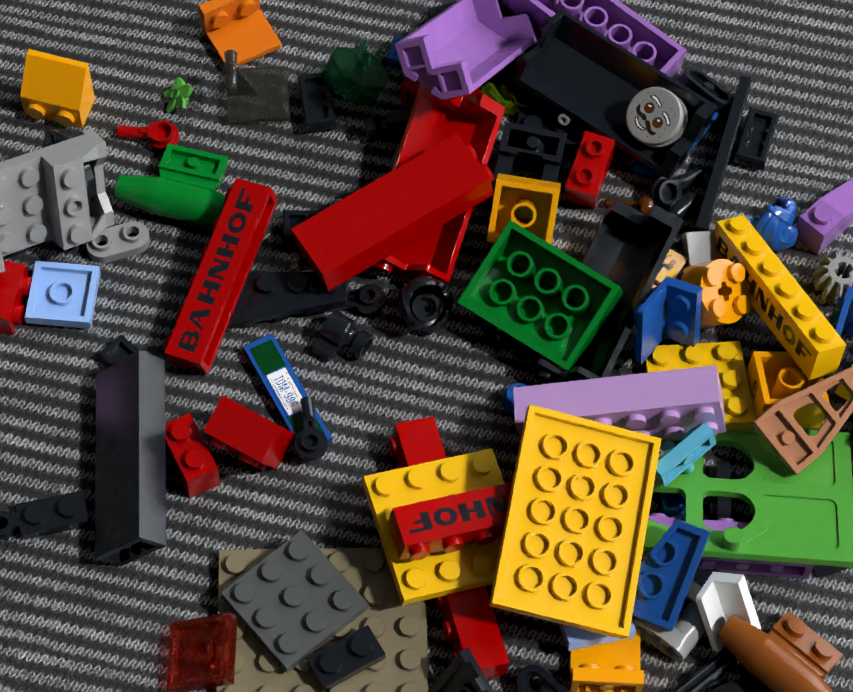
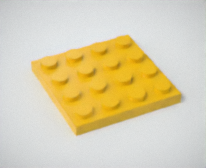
(440, 571)

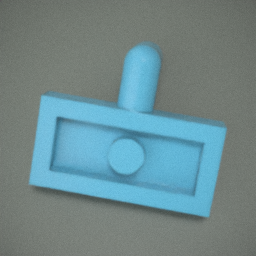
(682, 457)

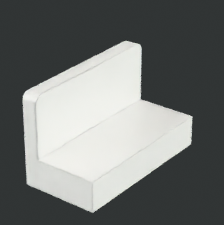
(720, 599)

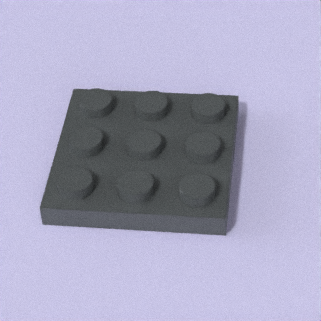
(294, 601)

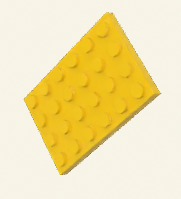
(576, 522)

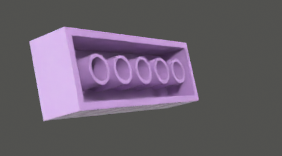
(648, 403)

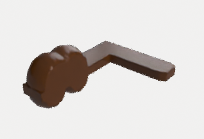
(644, 203)

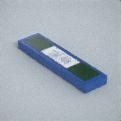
(280, 383)

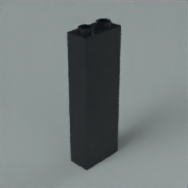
(130, 459)

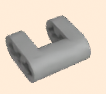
(686, 634)

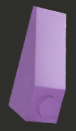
(827, 218)

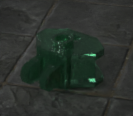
(357, 72)

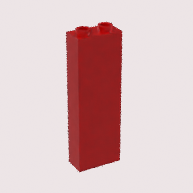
(393, 211)

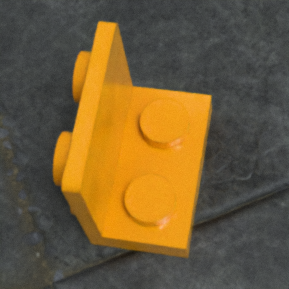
(607, 667)

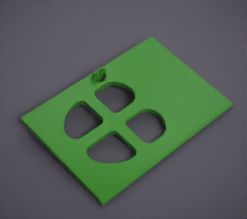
(795, 516)

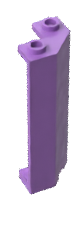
(464, 47)

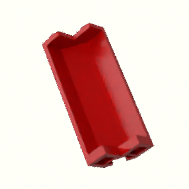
(430, 123)

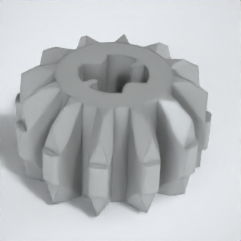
(834, 275)

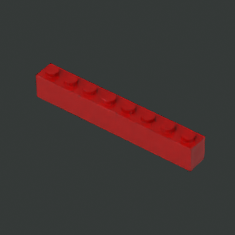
(466, 613)

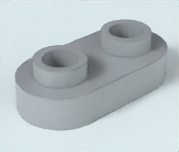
(118, 243)

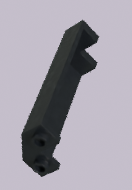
(596, 81)
(630, 254)

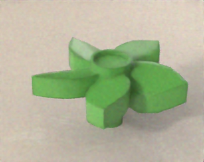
(178, 95)

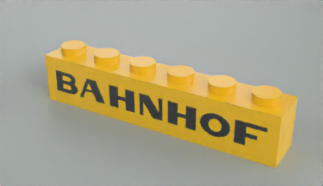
(780, 299)

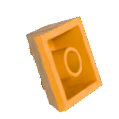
(56, 89)

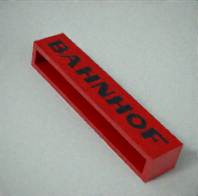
(220, 275)
(449, 522)

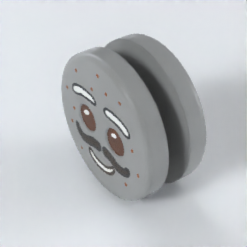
(656, 117)

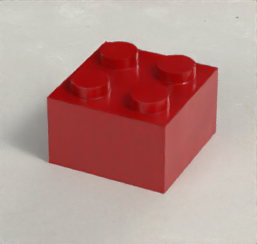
(243, 430)

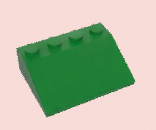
(540, 296)

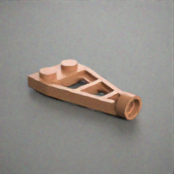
(788, 437)

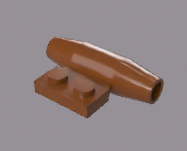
(785, 658)

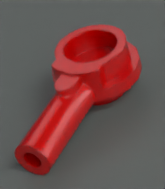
(158, 133)

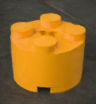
(724, 291)

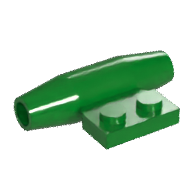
(183, 189)

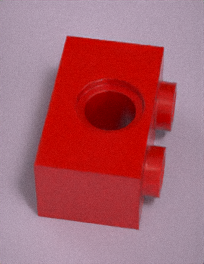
(589, 169)

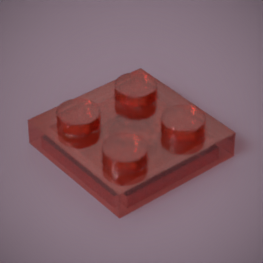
(202, 653)

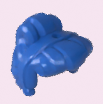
(776, 224)

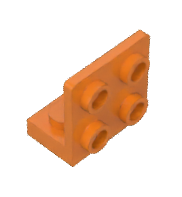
(238, 27)

